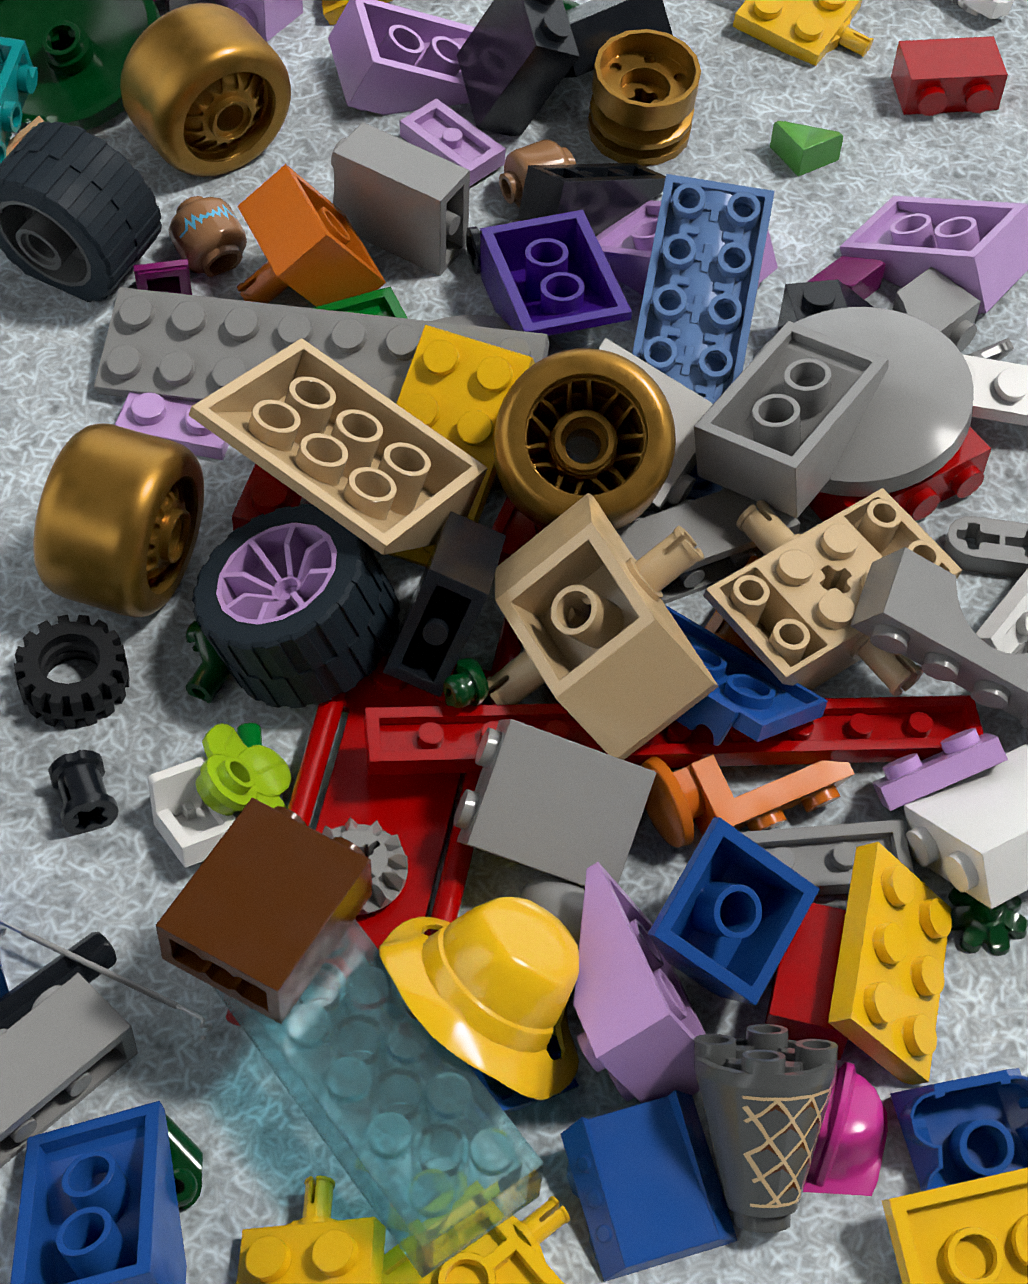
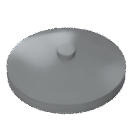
(917, 409)

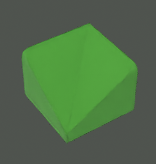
(805, 146)

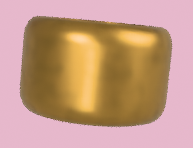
(205, 89)
(591, 397)
(118, 519)

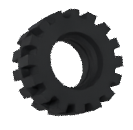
(78, 699)

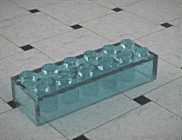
(396, 1107)

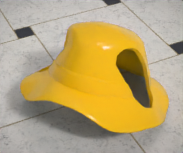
(493, 989)

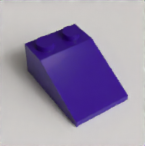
(550, 275)

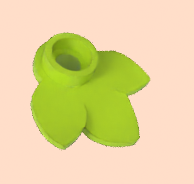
(239, 773)

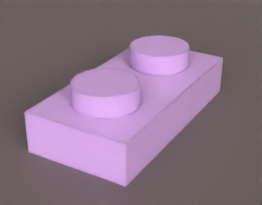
(453, 138)
(171, 421)
(961, 757)

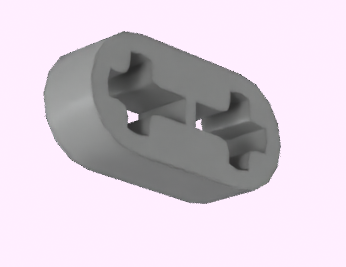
(997, 542)

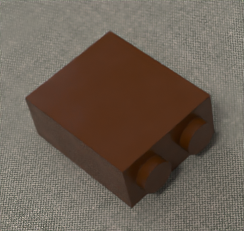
(266, 909)

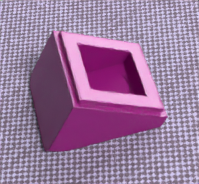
(858, 274)
(164, 277)

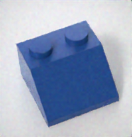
(731, 914)

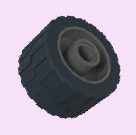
(74, 211)

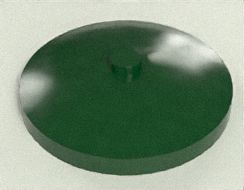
(76, 54)

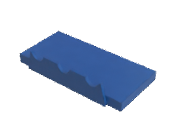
(747, 693)

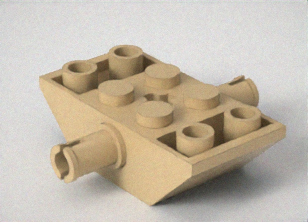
(805, 589)
(600, 629)

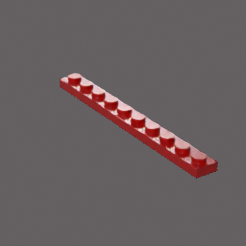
(850, 731)

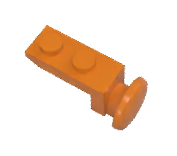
(703, 793)

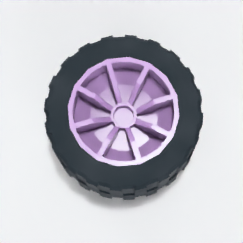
(296, 607)

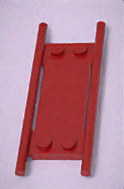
(403, 804)

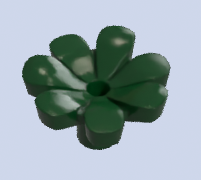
(986, 924)

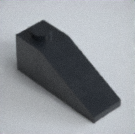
(601, 190)

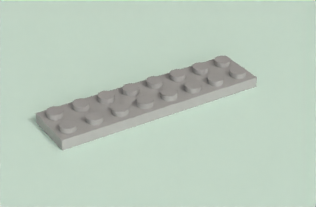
(200, 343)

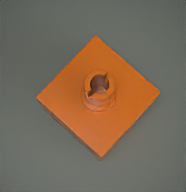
(305, 244)

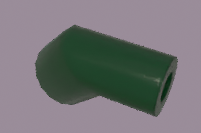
(211, 672)
(466, 684)
(187, 1165)

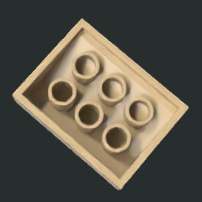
(344, 448)

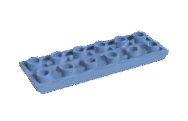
(703, 286)

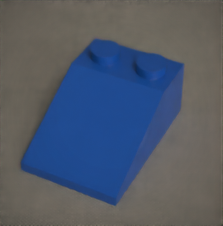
(100, 1204)

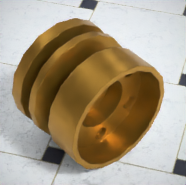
(643, 97)

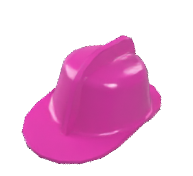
(850, 1138)

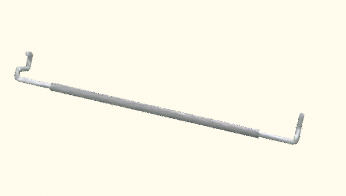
(4, 925)

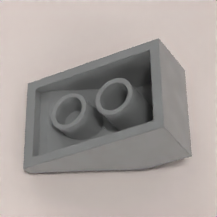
(788, 418)

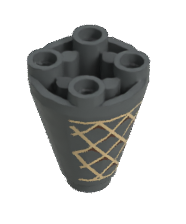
(764, 1117)

